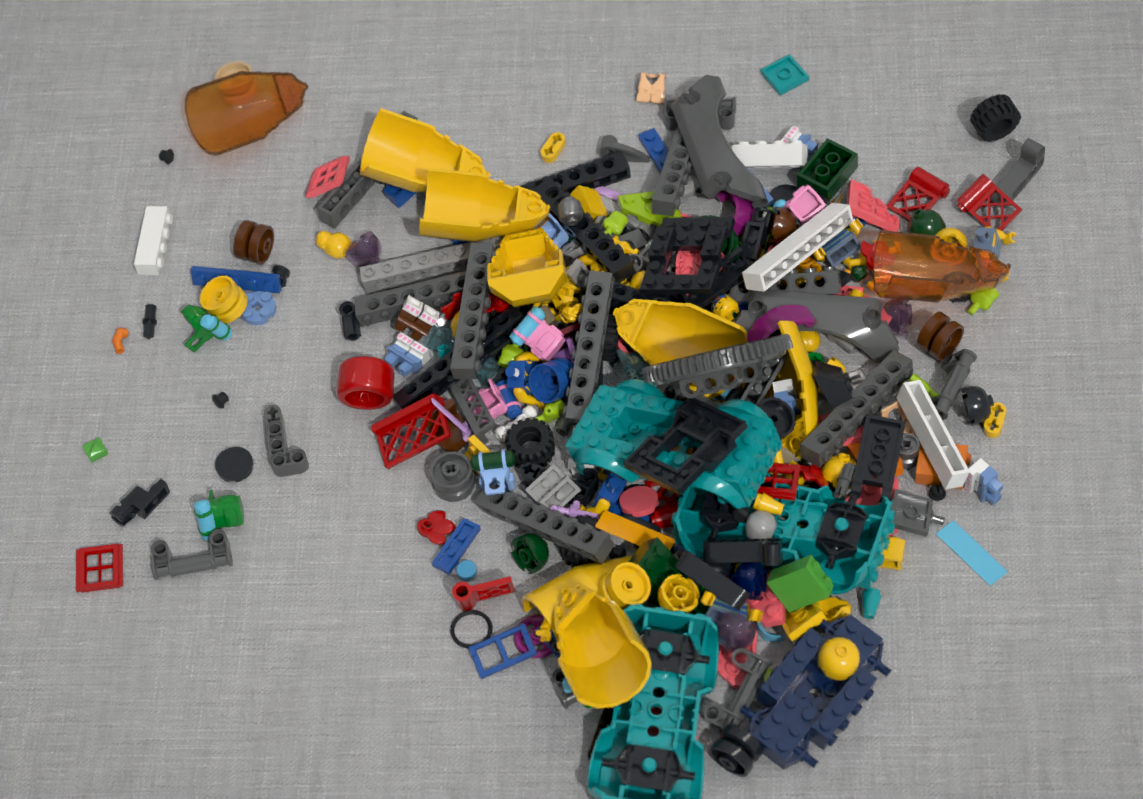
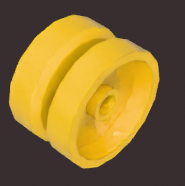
(224, 299)
(625, 585)

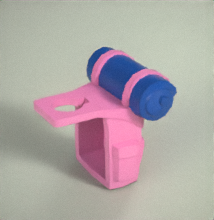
(498, 401)

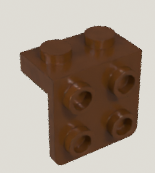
(456, 442)

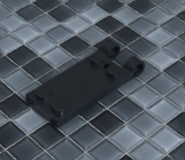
(878, 455)

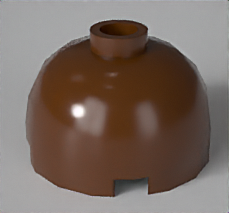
(782, 225)

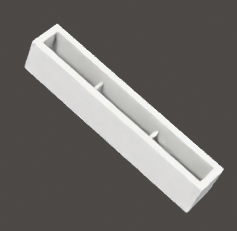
(933, 434)

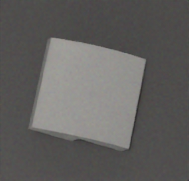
(552, 488)

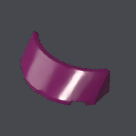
(743, 210)
(768, 322)

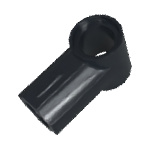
(350, 323)

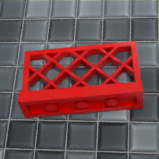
(410, 416)

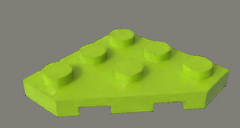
(641, 206)

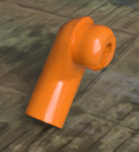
(120, 333)

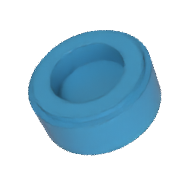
(466, 570)

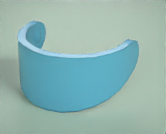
(768, 637)

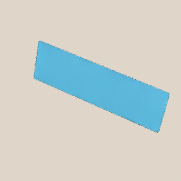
(971, 552)

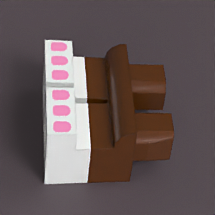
(416, 318)

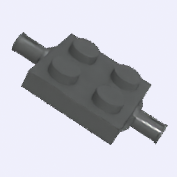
(913, 513)

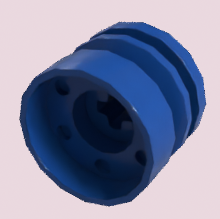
(550, 380)

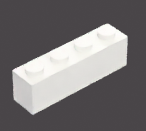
(772, 155)
(153, 240)

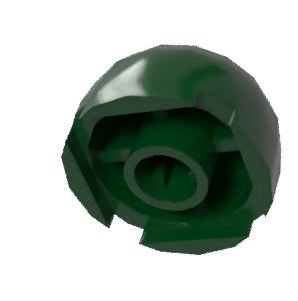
(925, 222)
(530, 552)

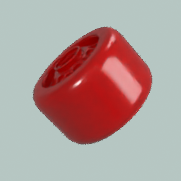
(365, 383)

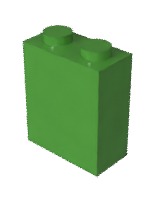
(800, 583)

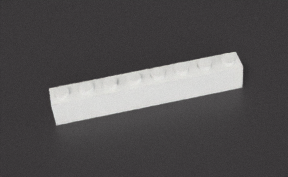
(797, 247)

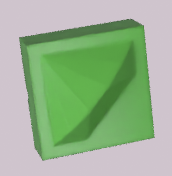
(95, 450)

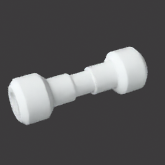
(527, 412)

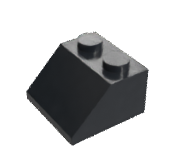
(833, 383)

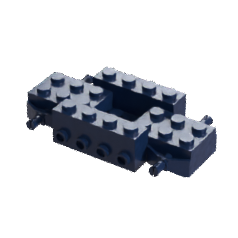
(794, 714)

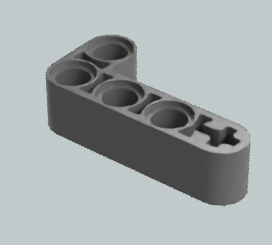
(1022, 172)
(283, 456)

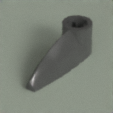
(610, 145)

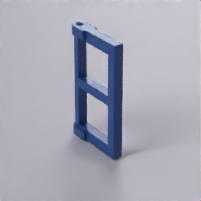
(507, 663)

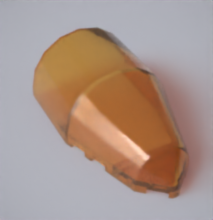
(241, 108)
(930, 269)

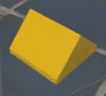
(590, 201)

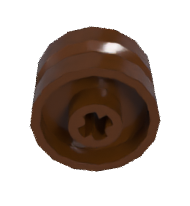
(253, 242)
(940, 336)

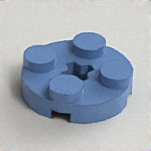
(268, 308)

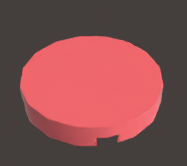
(639, 501)

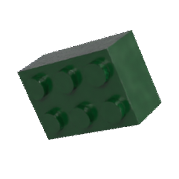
(828, 169)
(657, 563)

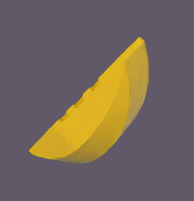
(526, 268)

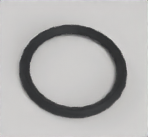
(452, 631)

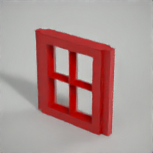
(780, 493)
(116, 566)

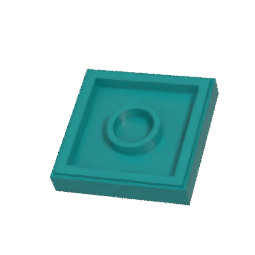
(784, 74)

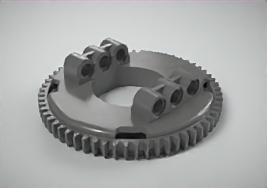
(718, 365)

